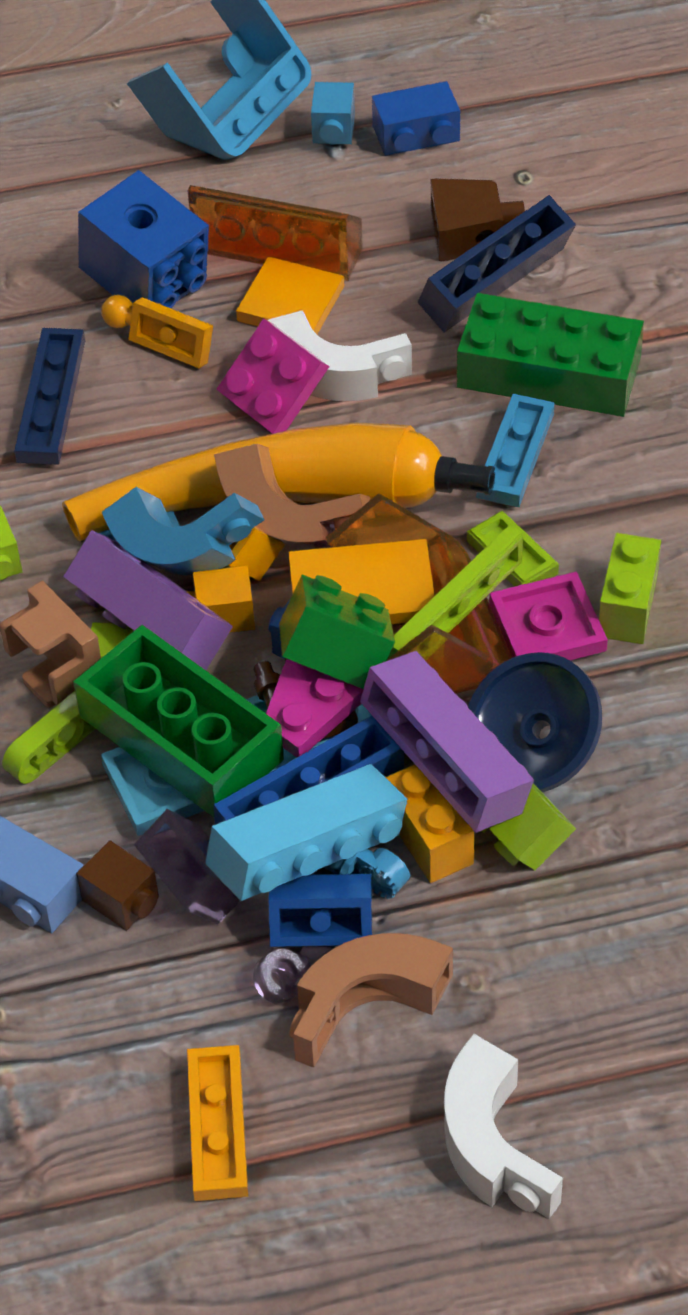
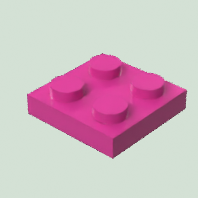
(272, 377)
(549, 618)

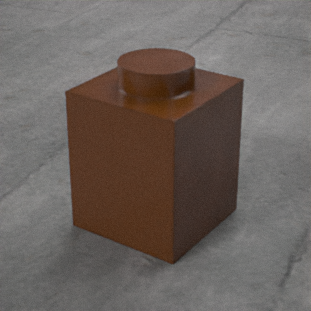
(118, 885)

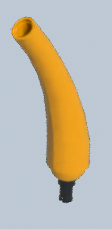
(309, 468)

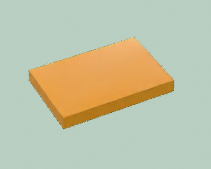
(389, 571)

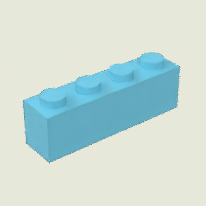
(305, 831)

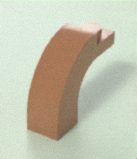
(251, 475)
(363, 971)

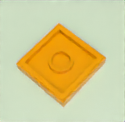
(290, 288)

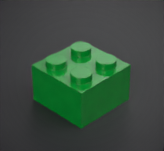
(335, 630)

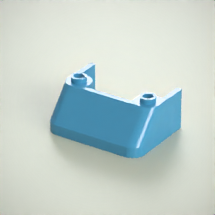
(265, 81)

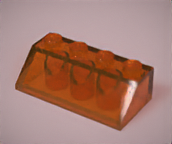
(261, 228)

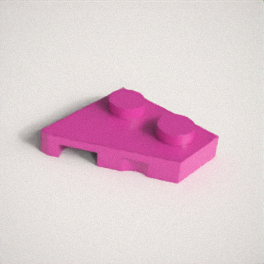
(310, 705)

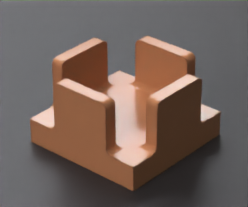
(60, 635)

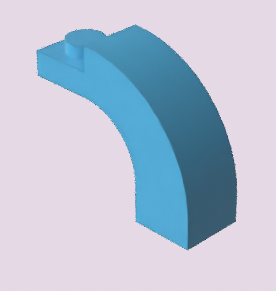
(147, 533)

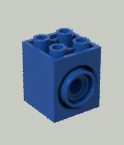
(143, 243)

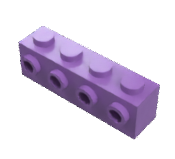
(141, 595)
(446, 741)

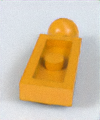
(160, 328)

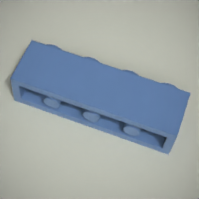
(36, 878)

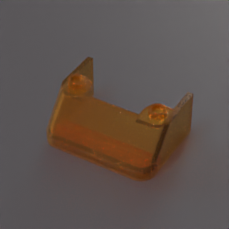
(477, 642)

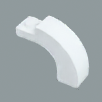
(352, 369)
(484, 1161)

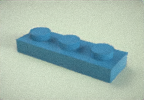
(518, 448)

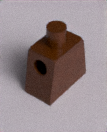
(467, 213)

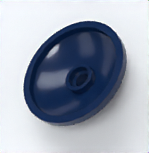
(537, 693)

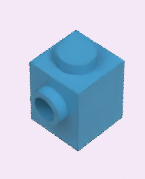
(333, 113)

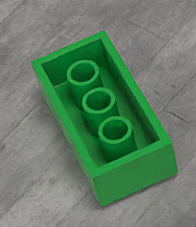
(550, 354)
(178, 719)

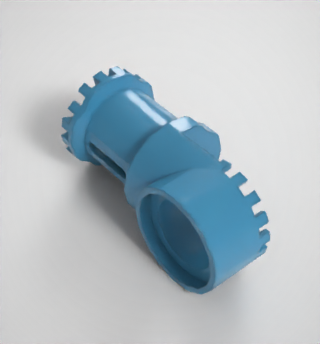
(386, 870)

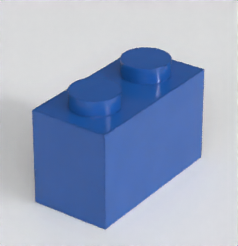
(416, 118)
(320, 910)

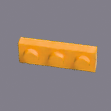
(217, 1123)

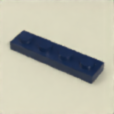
(50, 396)

